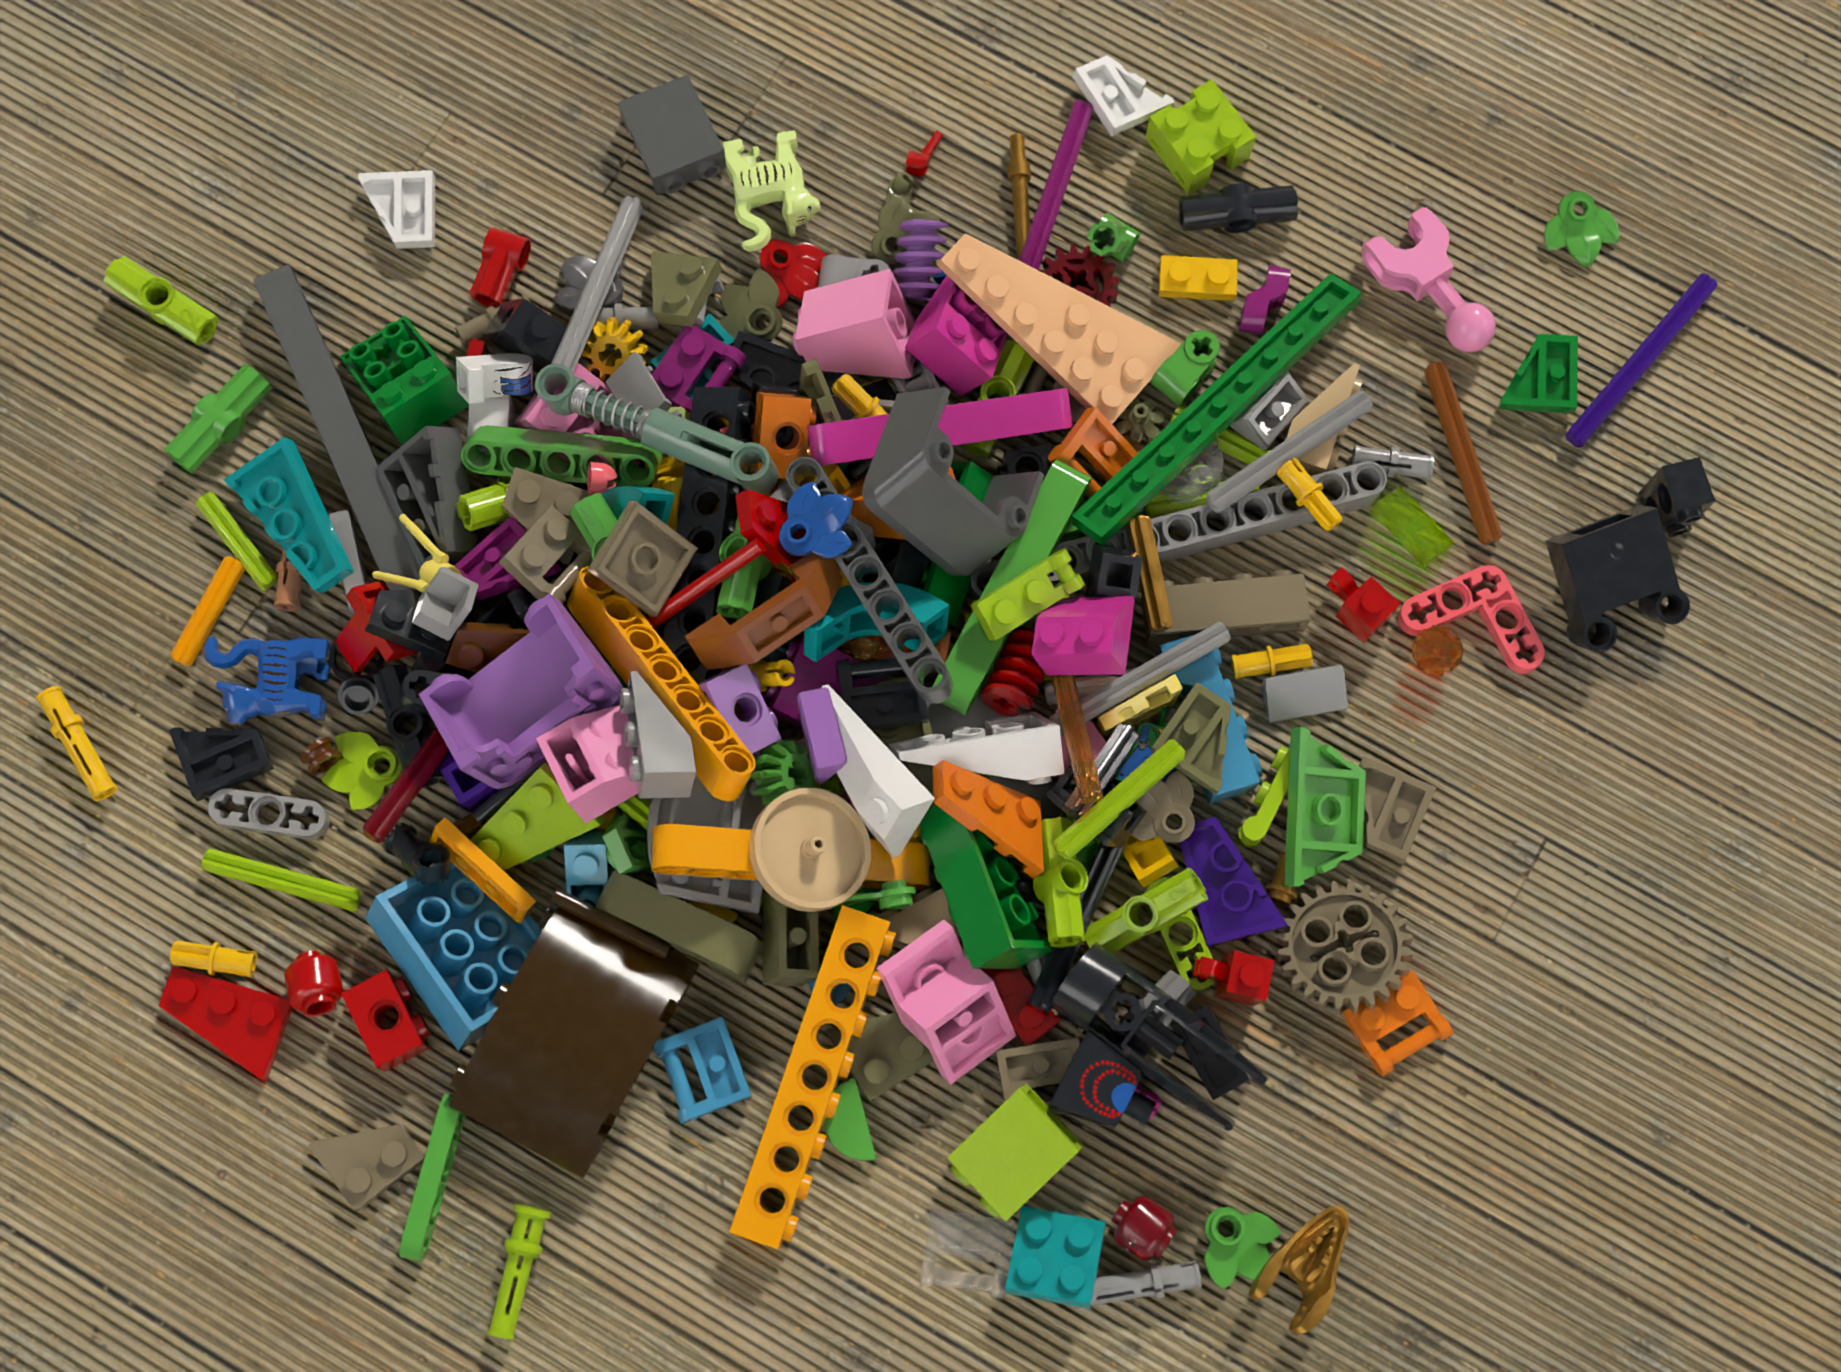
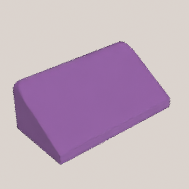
(821, 733)

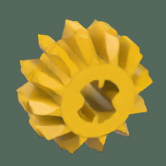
(610, 334)

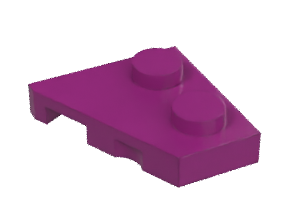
(482, 562)

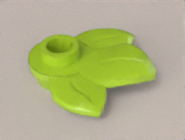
(358, 769)

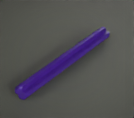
(1640, 360)

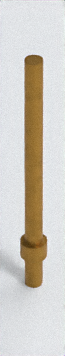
(1019, 175)

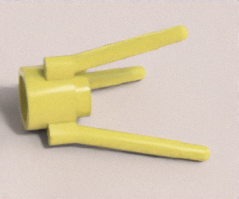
(428, 568)

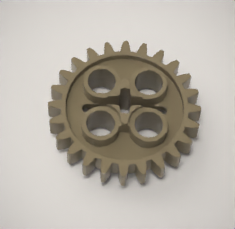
(1361, 979)

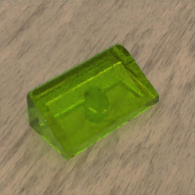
(1412, 526)

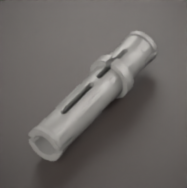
(1146, 1282)

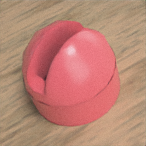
(600, 478)

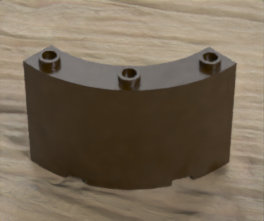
(570, 1039)

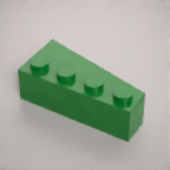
(982, 895)

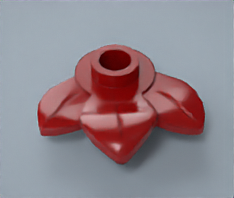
(798, 271)

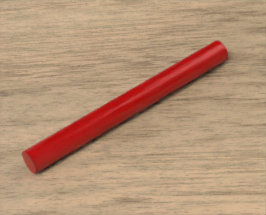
(708, 581)

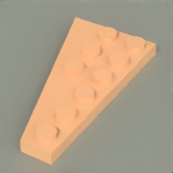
(1073, 337)

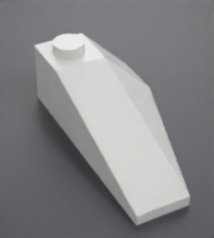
(1009, 747)
(878, 783)

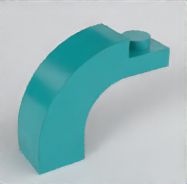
(849, 619)

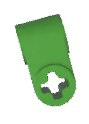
(1183, 371)

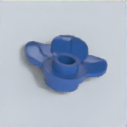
(820, 518)

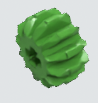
(782, 769)

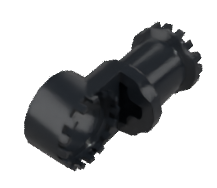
(418, 855)

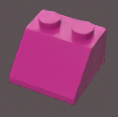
(1084, 636)

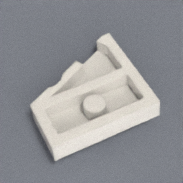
(1118, 94)
(404, 205)

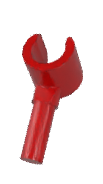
(918, 163)

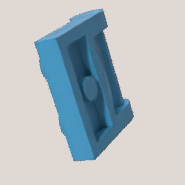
(715, 1064)

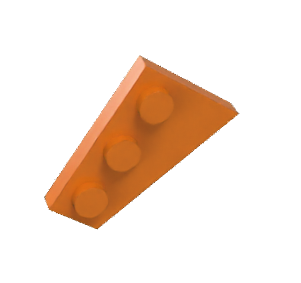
(994, 809)

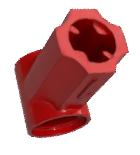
(502, 258)

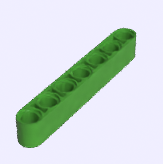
(1051, 515)

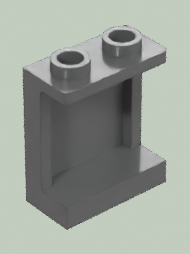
(673, 135)

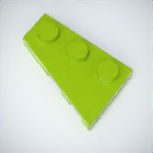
(531, 822)

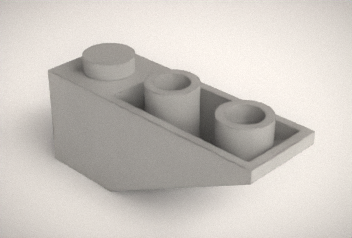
(660, 745)

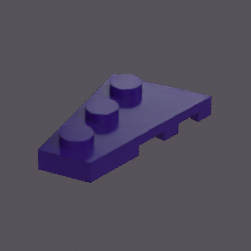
(1237, 900)

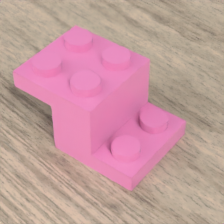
(946, 1002)

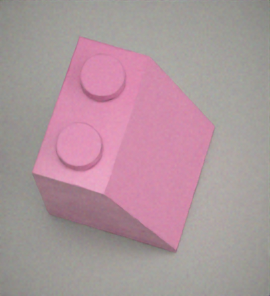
(857, 327)

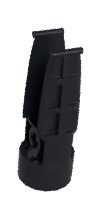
(1095, 989)

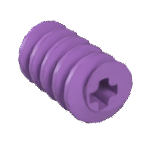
(919, 258)

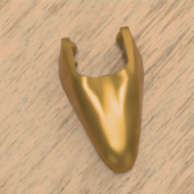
(1310, 1260)

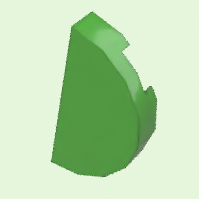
(849, 1127)

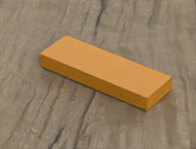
(483, 871)

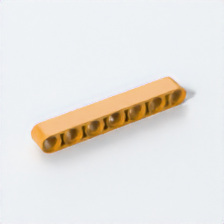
(633, 645)
(725, 854)

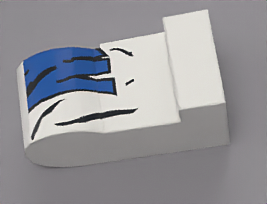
(493, 376)

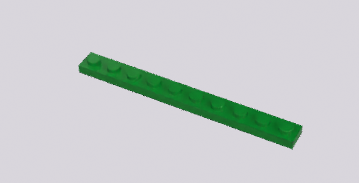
(1215, 409)

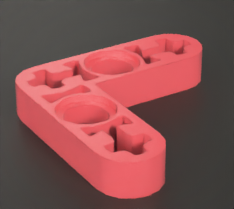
(1488, 605)

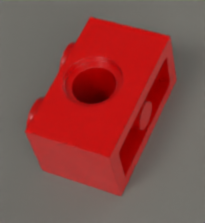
(369, 1002)

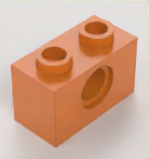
(775, 412)

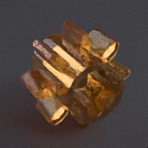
(1437, 650)

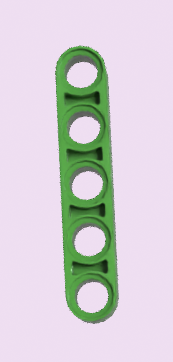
(543, 461)

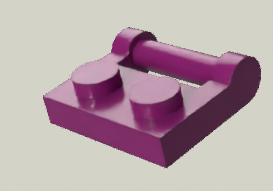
(689, 360)

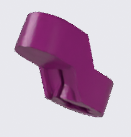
(1264, 299)

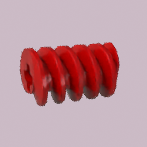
(1014, 675)

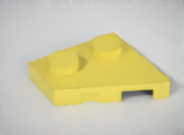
(1140, 707)

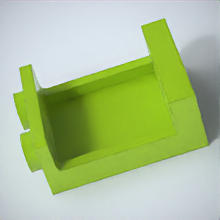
(1014, 1152)

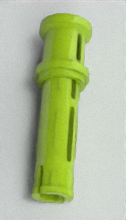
(504, 1323)

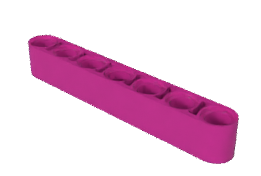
(960, 422)

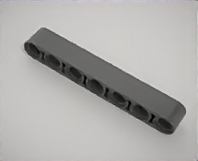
(881, 595)

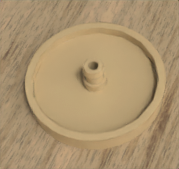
(810, 849)

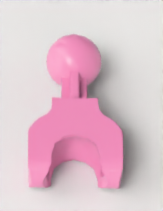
(1427, 271)

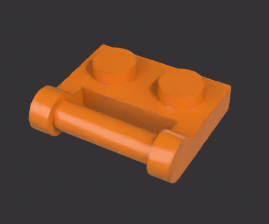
(1099, 445)
(1388, 1016)

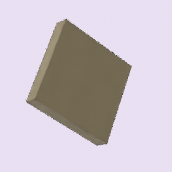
(642, 559)

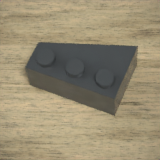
(425, 485)

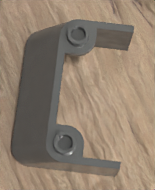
(927, 506)

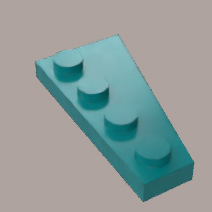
(288, 505)

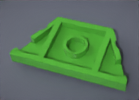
(1322, 808)

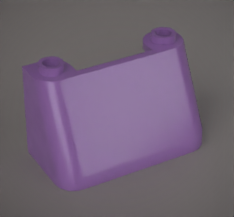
(520, 696)

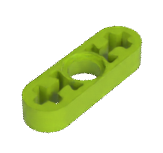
(1172, 950)

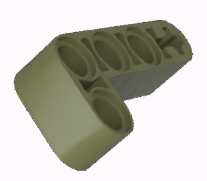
(689, 929)

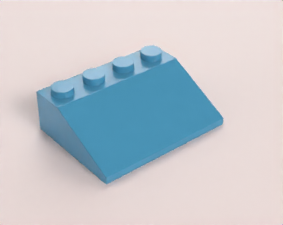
(452, 948)

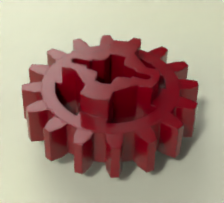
(1080, 272)

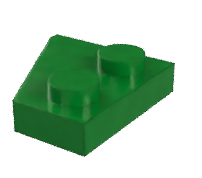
(1545, 377)

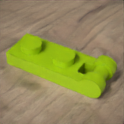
(1026, 595)
(1269, 799)

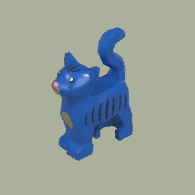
(278, 677)

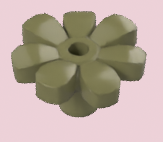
(1140, 420)

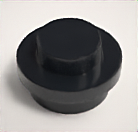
(358, 694)

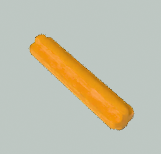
(207, 611)

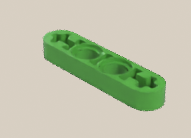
(432, 1181)

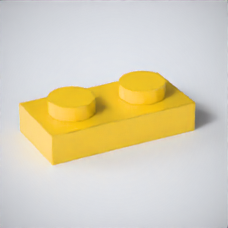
(1198, 278)

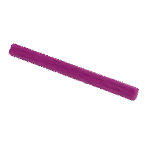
(1056, 184)

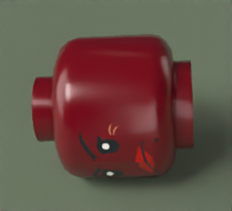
(1143, 1227)

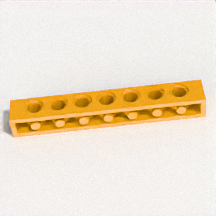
(752, 1217)

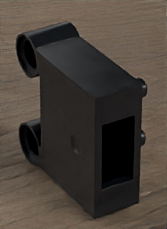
(1611, 566)

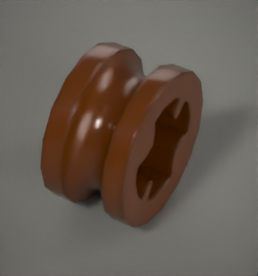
(320, 756)

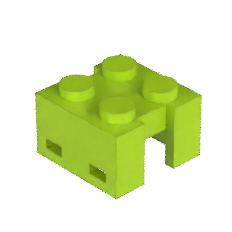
(1198, 134)

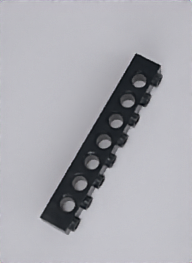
(715, 410)

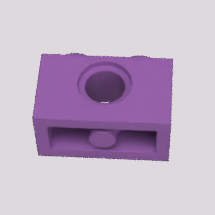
(742, 686)

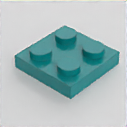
(1055, 1257)

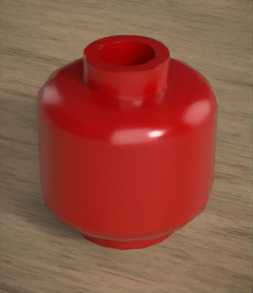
(313, 983)

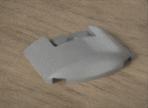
(709, 811)

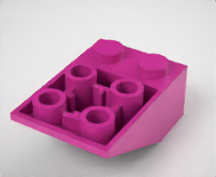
(956, 339)

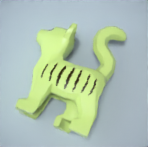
(768, 182)

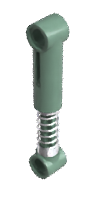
(660, 430)

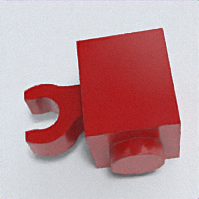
(1364, 607)
(1238, 976)

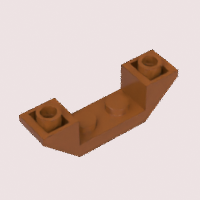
(772, 622)

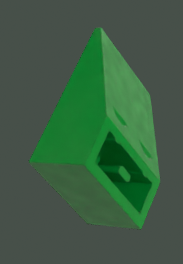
(404, 379)

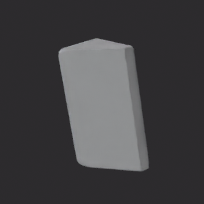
(1271, 412)
(1305, 694)

